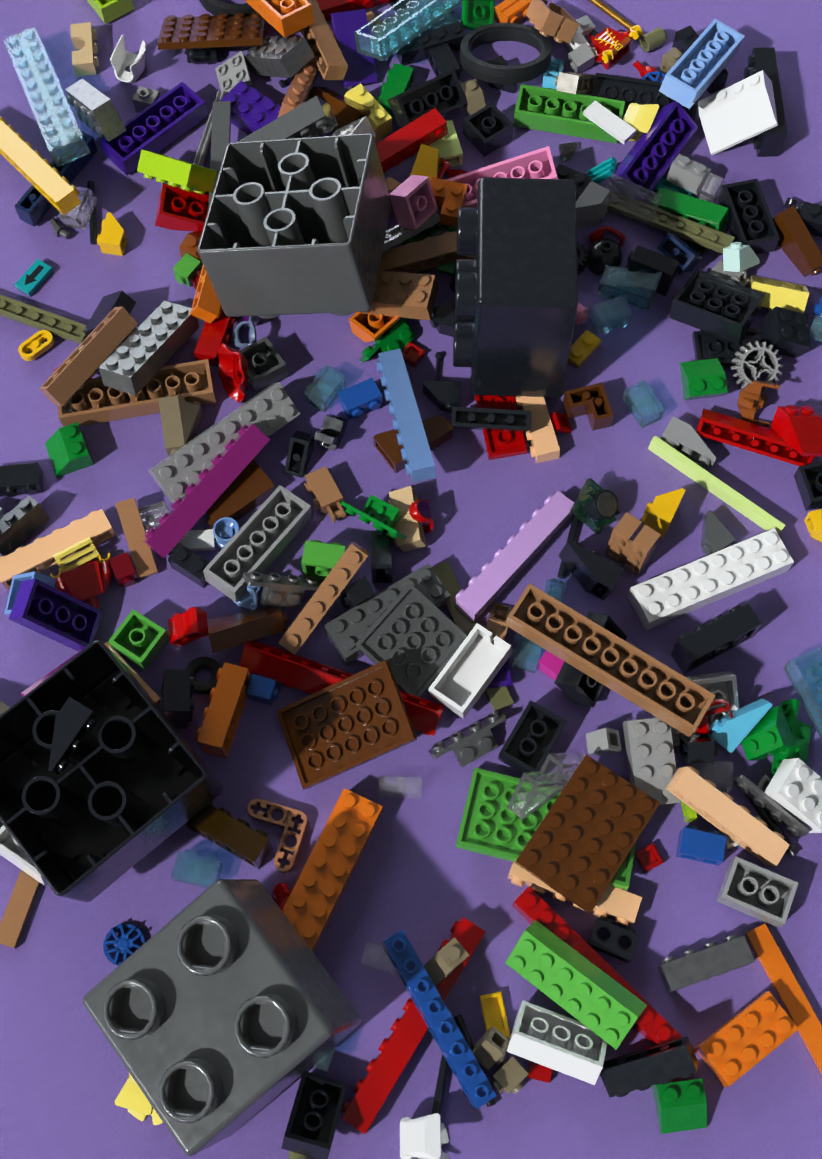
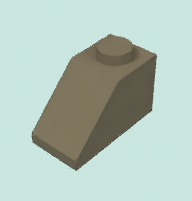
(473, 95)
(446, 961)

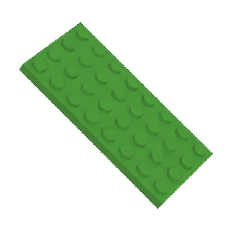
(496, 831)

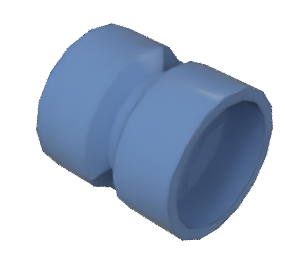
(224, 530)

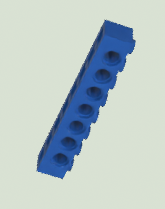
(438, 1019)

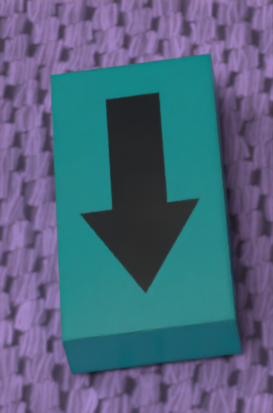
(33, 277)

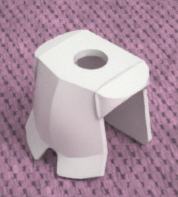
(121, 59)
(423, 1138)

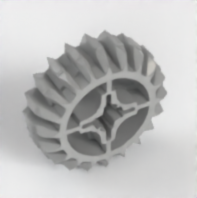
(760, 359)

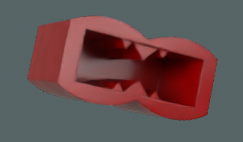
(188, 626)

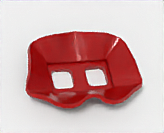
(230, 366)

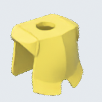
(640, 118)
(136, 1102)

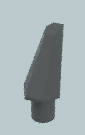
(59, 229)

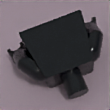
(810, 214)

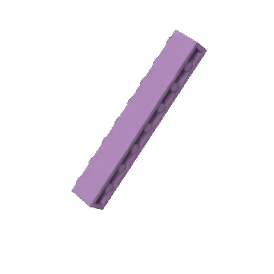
(515, 556)

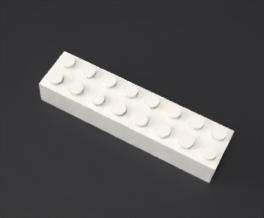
(710, 579)

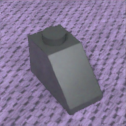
(714, 534)

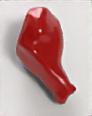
(643, 70)
(281, 894)

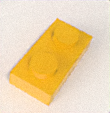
(583, 348)

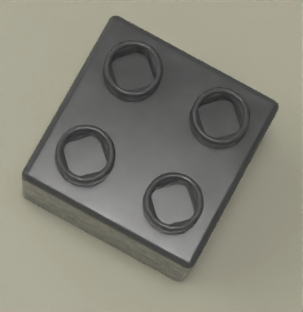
(297, 226)
(220, 1012)

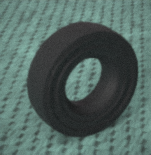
(199, 663)

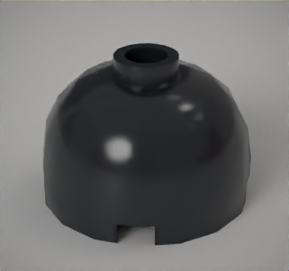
(603, 253)

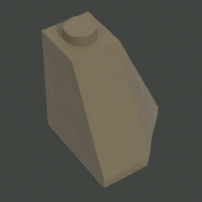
(179, 421)

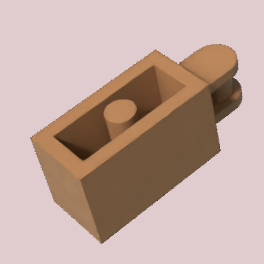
(325, 493)

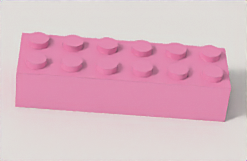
(531, 165)

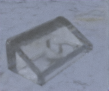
(151, 514)
(400, 787)

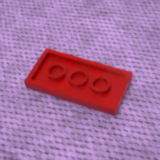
(501, 443)

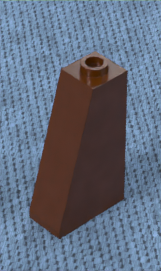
(343, 108)
(798, 242)
(437, 432)
(242, 496)
(245, 627)

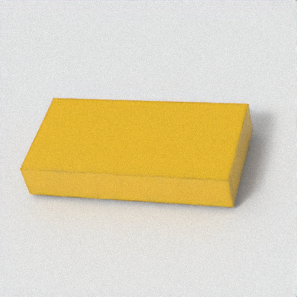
(494, 1012)

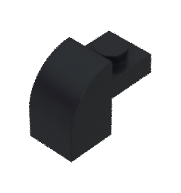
(331, 432)

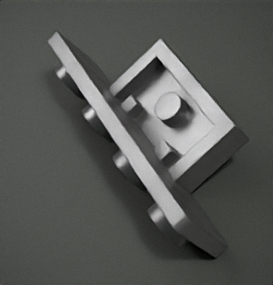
(281, 590)
(472, 742)
(762, 800)

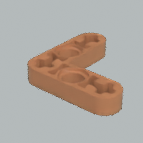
(286, 822)

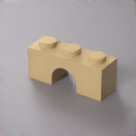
(84, 60)

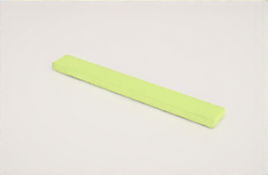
(715, 485)

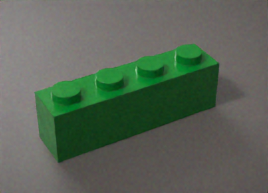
(693, 209)

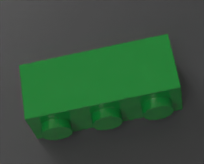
(398, 81)

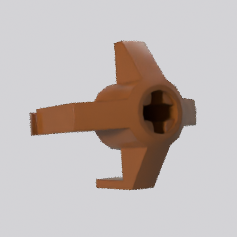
(752, 400)

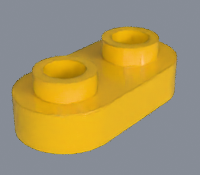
(35, 345)

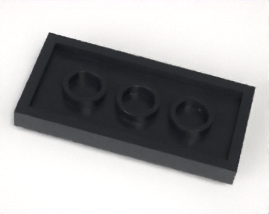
(711, 346)

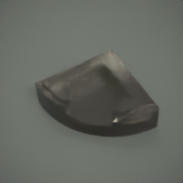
(567, 151)

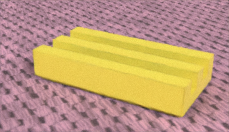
(80, 561)

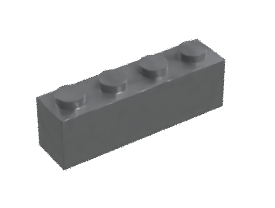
(706, 963)

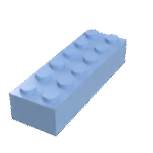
(701, 63)

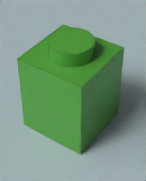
(186, 269)

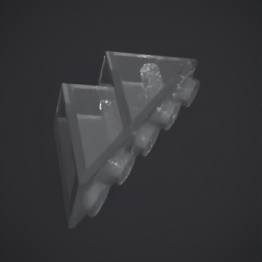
(539, 787)

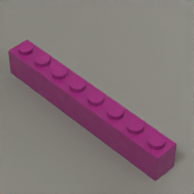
(206, 490)

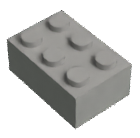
(757, 892)

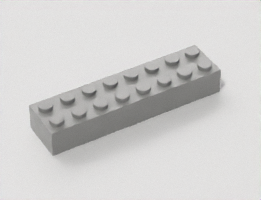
(266, 410)

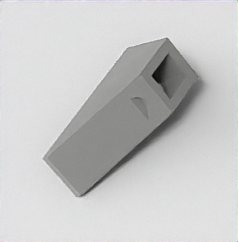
(686, 440)

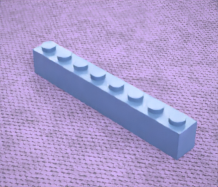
(406, 416)

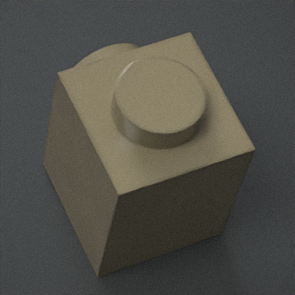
(670, 59)
(491, 1048)
(509, 1077)

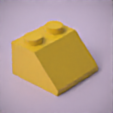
(662, 510)

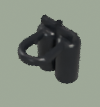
(201, 55)

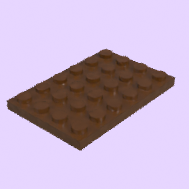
(212, 31)
(346, 725)
(587, 833)

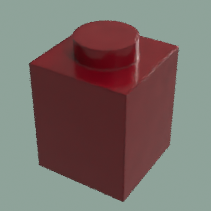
(124, 570)

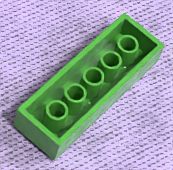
(561, 112)
(575, 984)

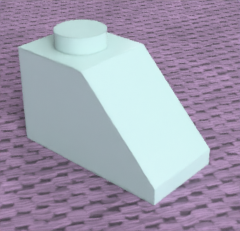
(739, 257)

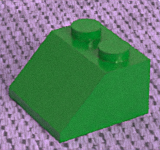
(703, 379)
(68, 450)
(768, 736)
(680, 1105)

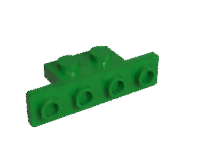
(394, 338)
(380, 513)
(801, 734)

